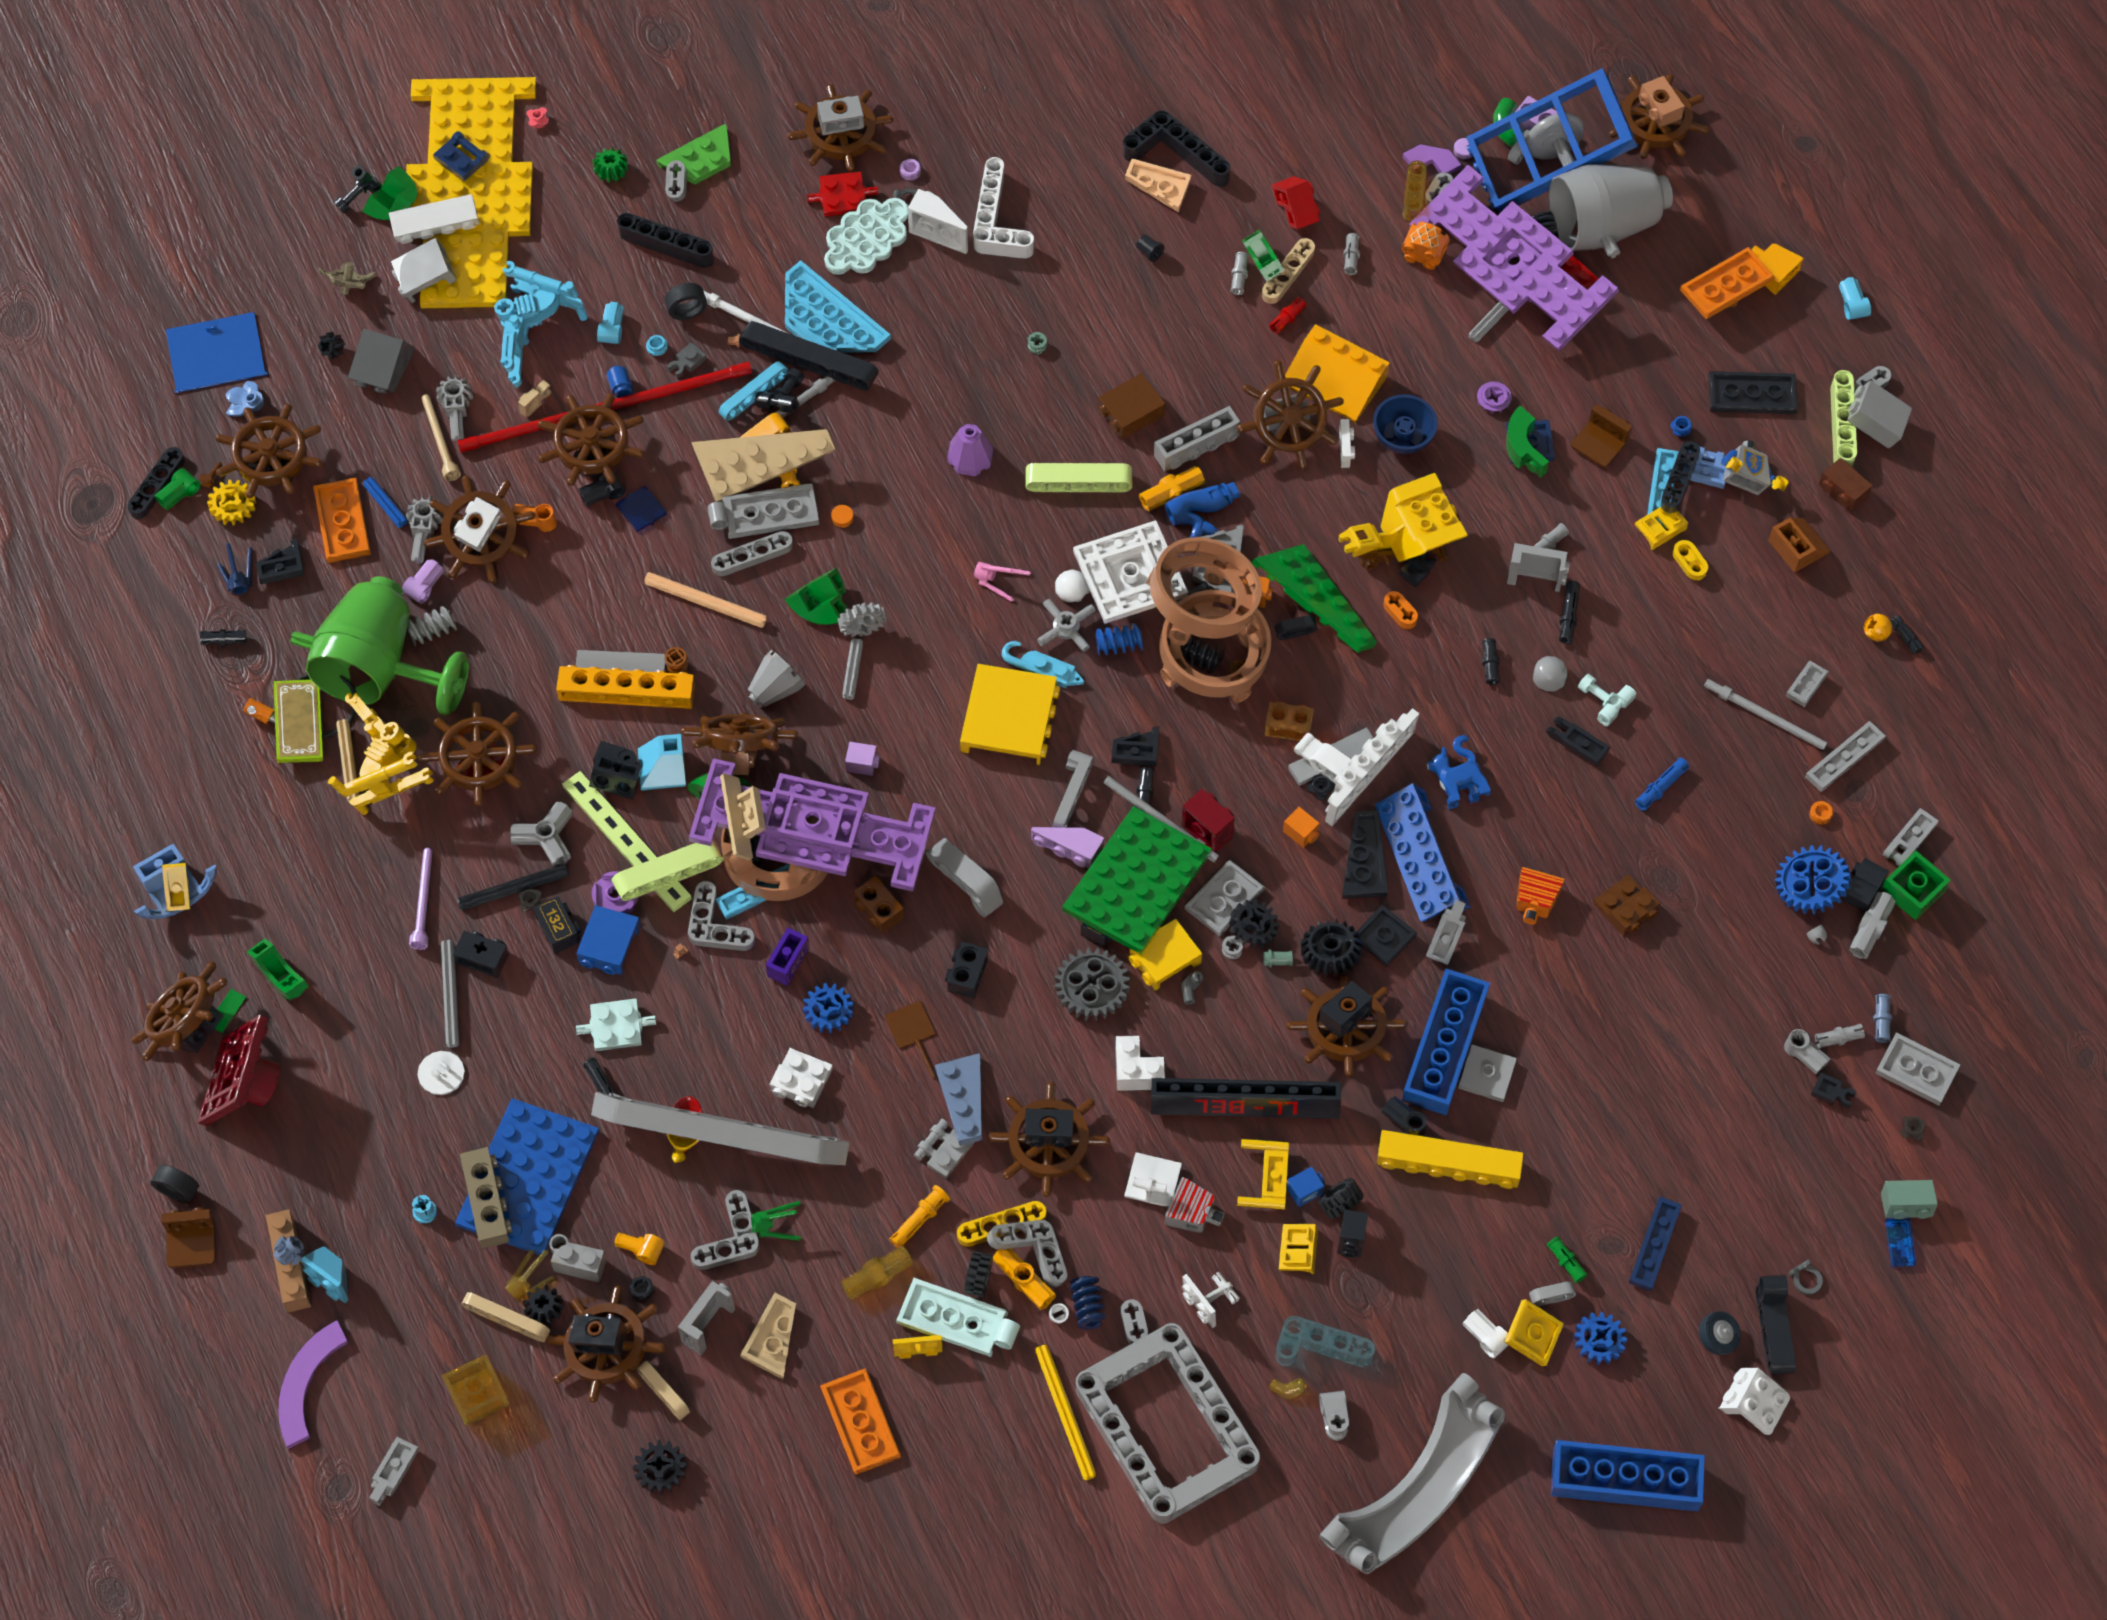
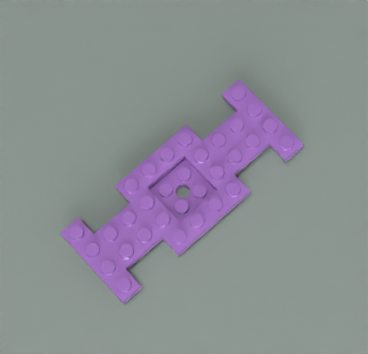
(1492, 244)
(840, 826)

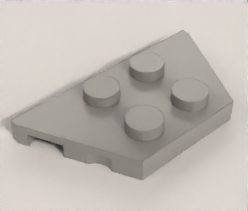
(1232, 538)

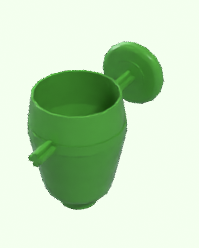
(370, 634)

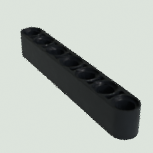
(808, 355)

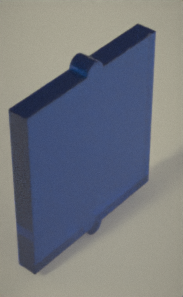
(641, 509)

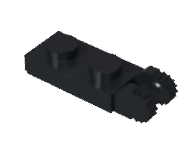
(1579, 741)

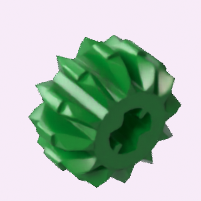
(610, 165)

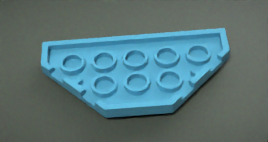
(826, 316)

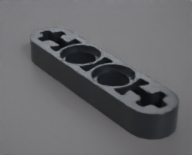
(1680, 477)
(157, 483)

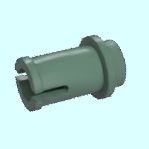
(1277, 958)

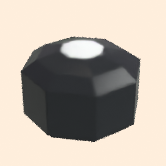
(642, 1288)

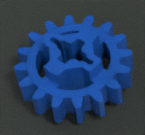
(836, 1012)
(1600, 1348)

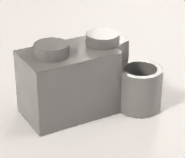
(577, 1259)

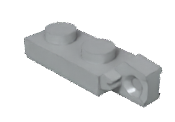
(1447, 934)
(392, 1469)

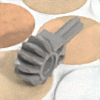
(455, 405)
(422, 526)

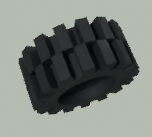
(1340, 1198)
(978, 1274)

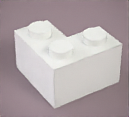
(1131, 1069)

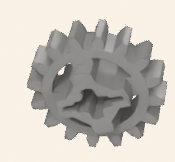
(862, 619)

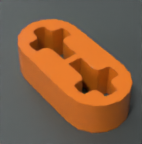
(1402, 608)

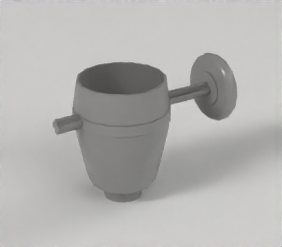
(1604, 199)

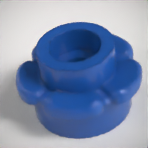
(1684, 422)

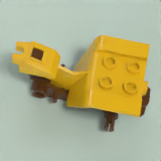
(1413, 522)

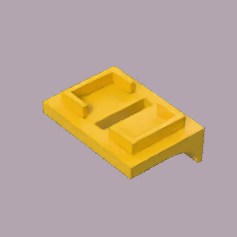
(1654, 530)
(1298, 1258)
(918, 1345)

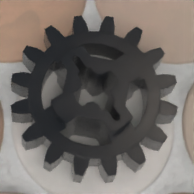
(1253, 924)
(669, 1467)

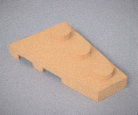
(1159, 182)

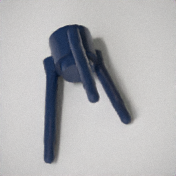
(237, 582)

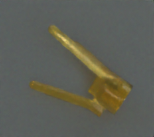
(517, 1285)

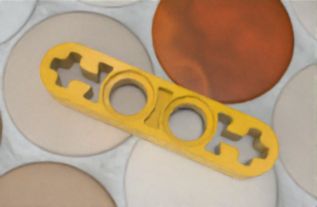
(998, 1218)

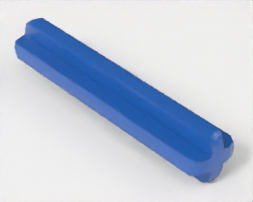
(385, 502)

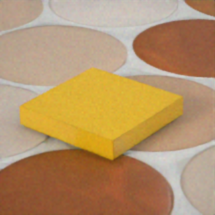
(1534, 1332)

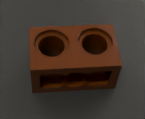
(881, 903)

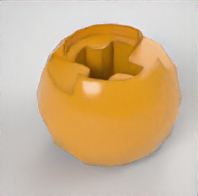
(1878, 627)

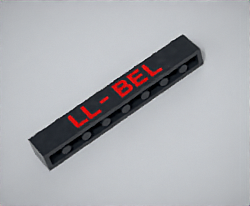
(1245, 1098)

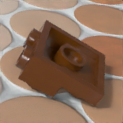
(1627, 905)

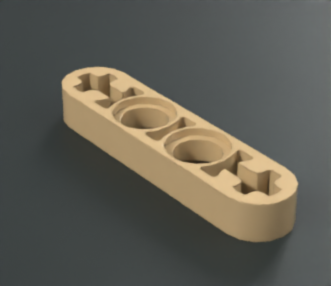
(1291, 272)
(505, 1317)

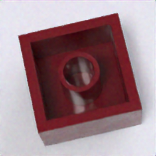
(1208, 820)

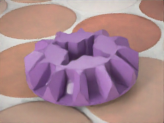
(1497, 390)

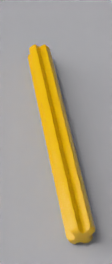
(1065, 1412)

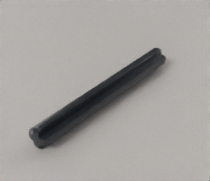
(512, 887)

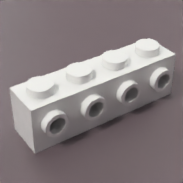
(434, 219)

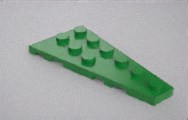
(1315, 592)

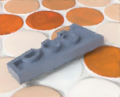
(962, 1093)

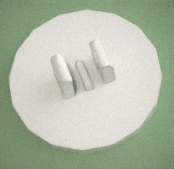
(441, 1073)

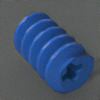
(1119, 639)

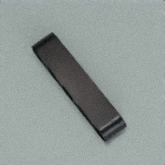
(674, 240)

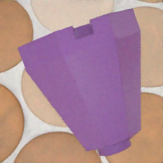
(970, 451)

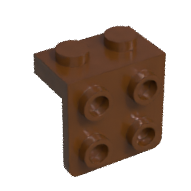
(1602, 436)
(189, 1237)

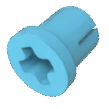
(420, 1214)

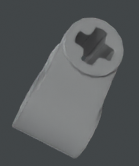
(1334, 1411)

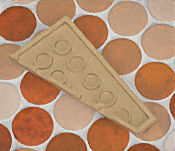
(748, 461)

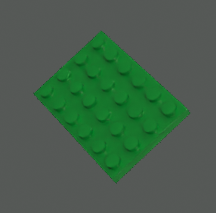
(1136, 880)

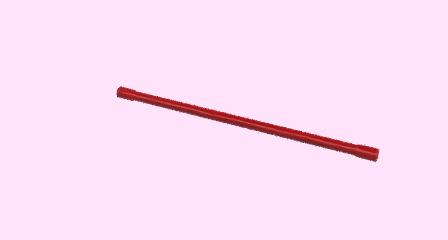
(732, 372)

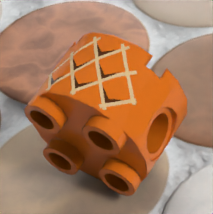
(1425, 245)

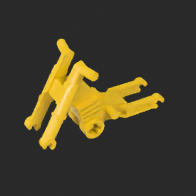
(382, 760)

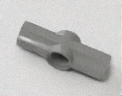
(1872, 925)

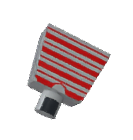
(1192, 1208)

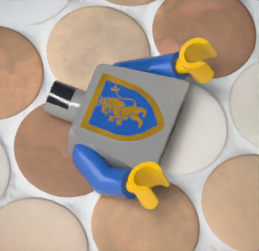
(1750, 470)

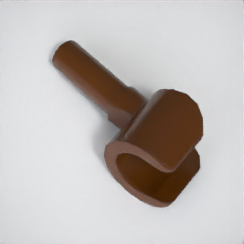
(208, 479)

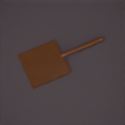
(911, 1026)

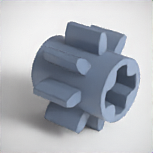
(288, 1250)

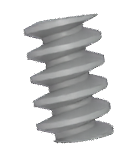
(430, 625)

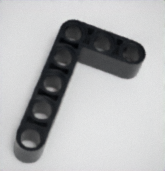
(1166, 128)

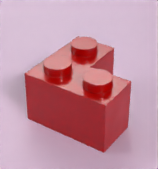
(1298, 200)

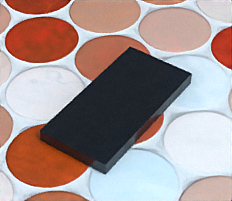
(1752, 392)

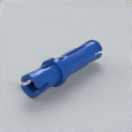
(1656, 789)

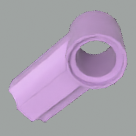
(420, 585)

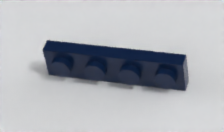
(1655, 1243)

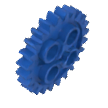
(1835, 877)

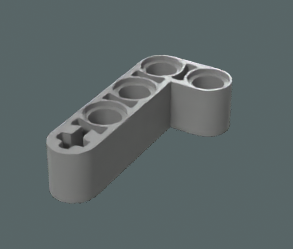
(966, 875)

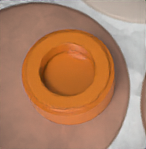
(842, 516)
(1821, 812)

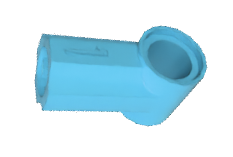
(1855, 304)
(610, 329)

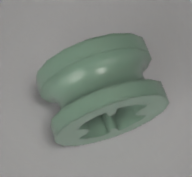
(1037, 349)

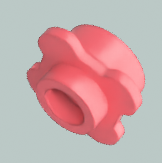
(541, 119)

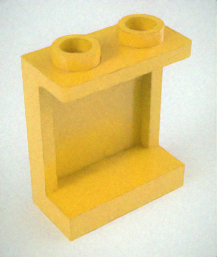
(1166, 954)

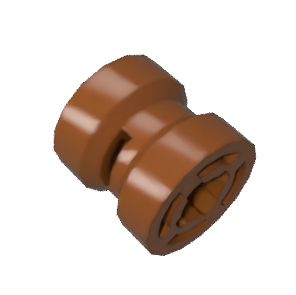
(680, 661)

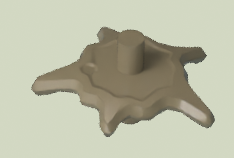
(347, 277)

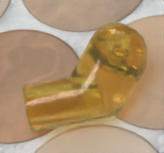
(1289, 1389)

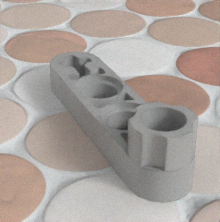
(1081, 765)

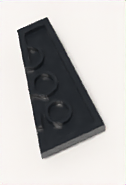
(1365, 864)

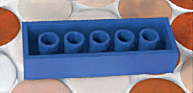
(1445, 1042)
(1627, 1475)

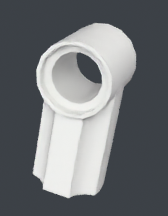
(1489, 1335)

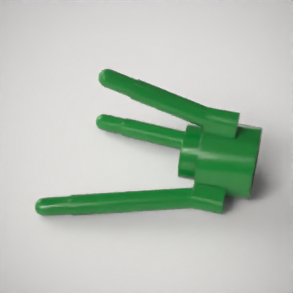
(763, 1221)

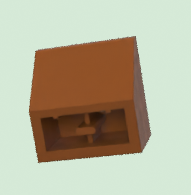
(1797, 543)

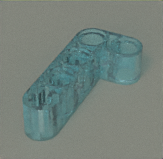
(1325, 1346)

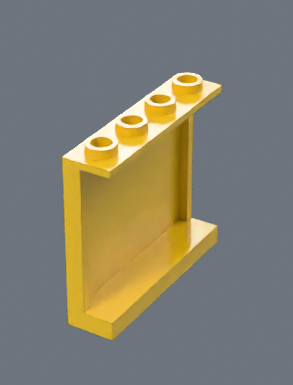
(1010, 712)

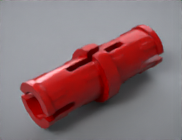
(1287, 315)

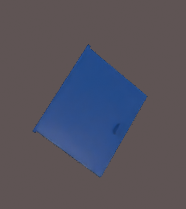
(215, 352)

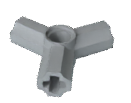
(552, 844)

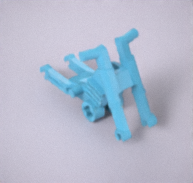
(529, 311)

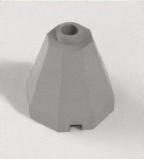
(773, 681)

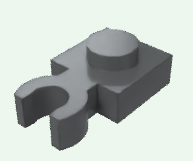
(687, 358)

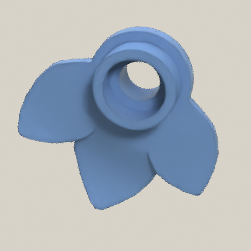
(244, 397)

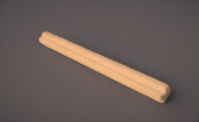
(705, 600)

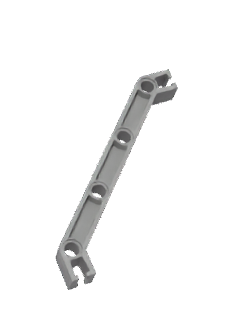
(720, 1130)

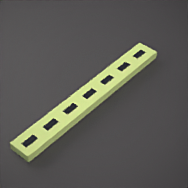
(620, 834)

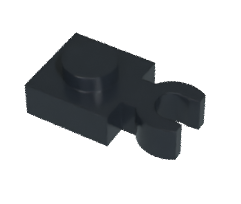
(1417, 571)
(1829, 1090)

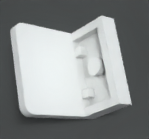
(1756, 1399)

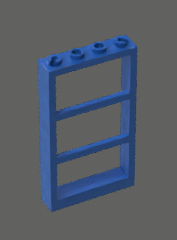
(1541, 185)

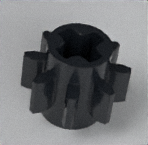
(331, 345)

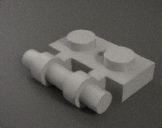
(948, 1154)

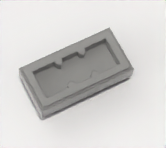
(1807, 683)

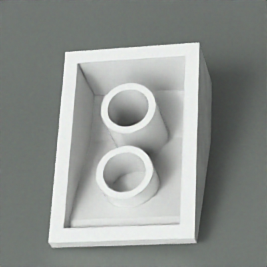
(936, 222)

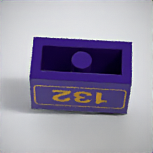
(787, 956)

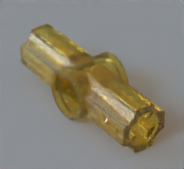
(876, 1273)

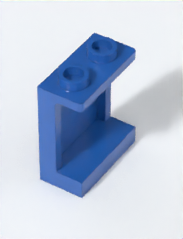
(607, 940)

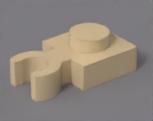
(532, 400)

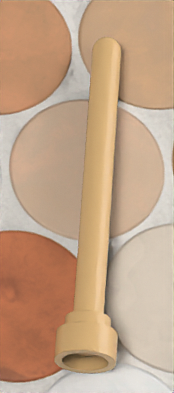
(450, 469)

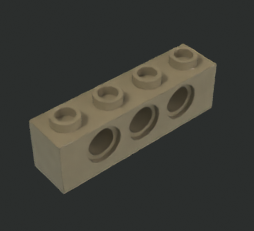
(473, 1164)

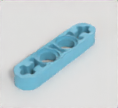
(746, 396)

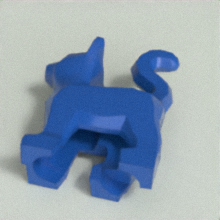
(1459, 777)

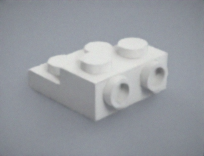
(800, 1078)

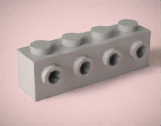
(1196, 439)

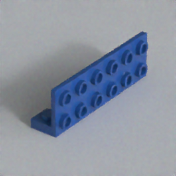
(1419, 852)

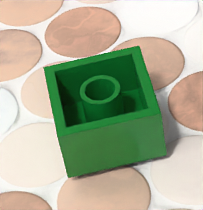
(1916, 885)

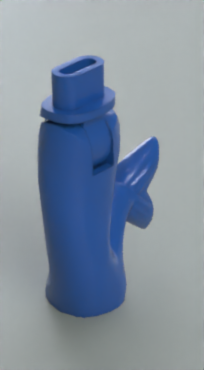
(1203, 500)

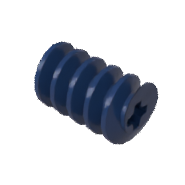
(1086, 1302)

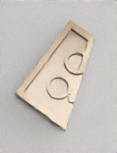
(771, 1337)

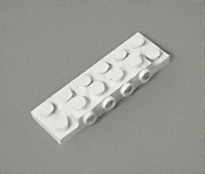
(1369, 763)

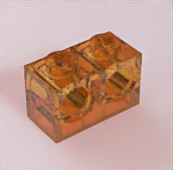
(1288, 727)

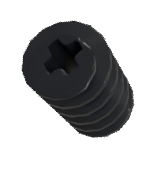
(1198, 654)

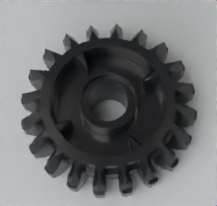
(1331, 961)

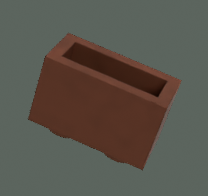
(1845, 484)

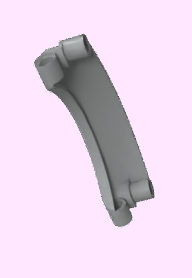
(1453, 1453)

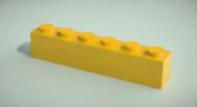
(1449, 1159)

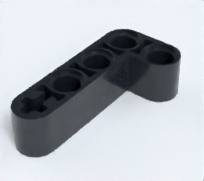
(1774, 1322)

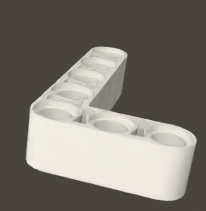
(997, 240)

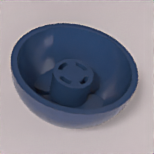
(1405, 424)

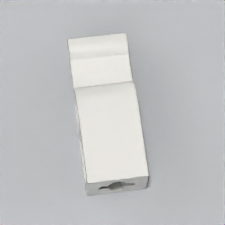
(1322, 756)

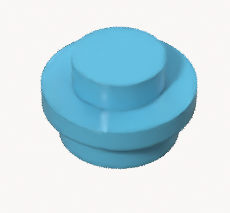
(656, 345)

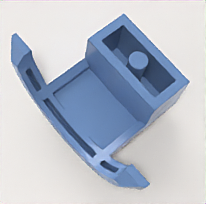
(151, 877)

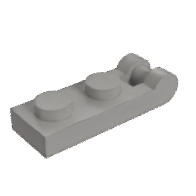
(1911, 836)

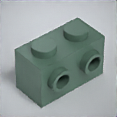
(1909, 1199)

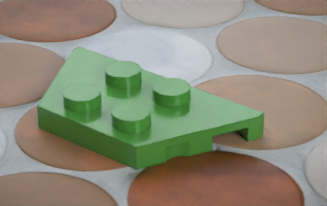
(702, 156)

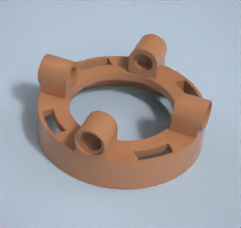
(1221, 563)
(1235, 685)
(793, 883)

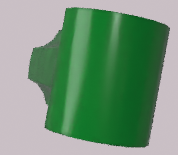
(181, 485)

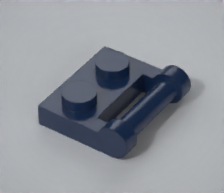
(457, 161)

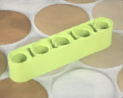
(1840, 412)
(1078, 477)
(666, 870)

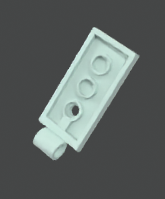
(948, 1313)

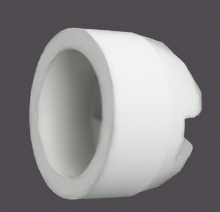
(1056, 1308)

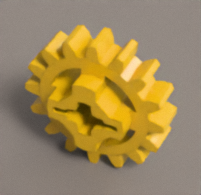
(231, 502)

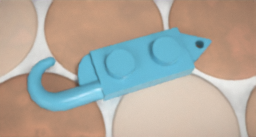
(1043, 664)

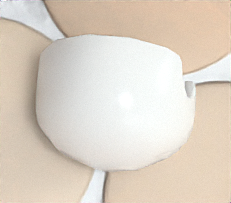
(1071, 586)

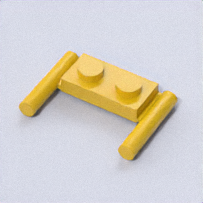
(1274, 1174)

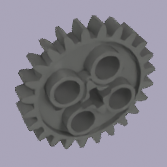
(1105, 998)

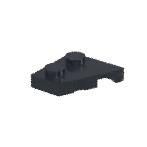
(281, 564)
(1136, 749)

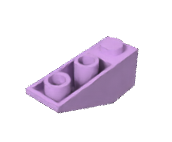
(1074, 843)

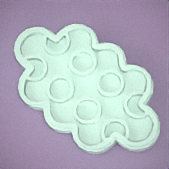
(866, 236)

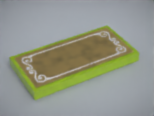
(297, 721)

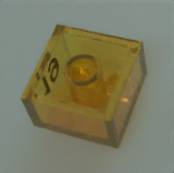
(475, 1390)

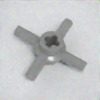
(1066, 625)

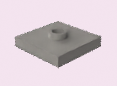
(1487, 1073)

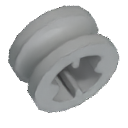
(1232, 954)

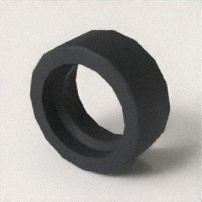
(686, 310)
(174, 1183)

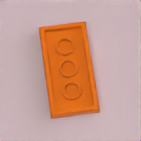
(1727, 283)
(342, 520)
(860, 1421)

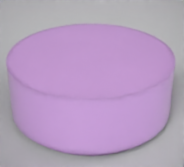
(1460, 149)
(910, 169)

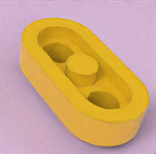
(1691, 561)

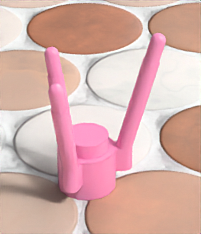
(987, 572)

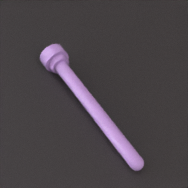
(419, 938)

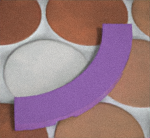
(298, 1379)

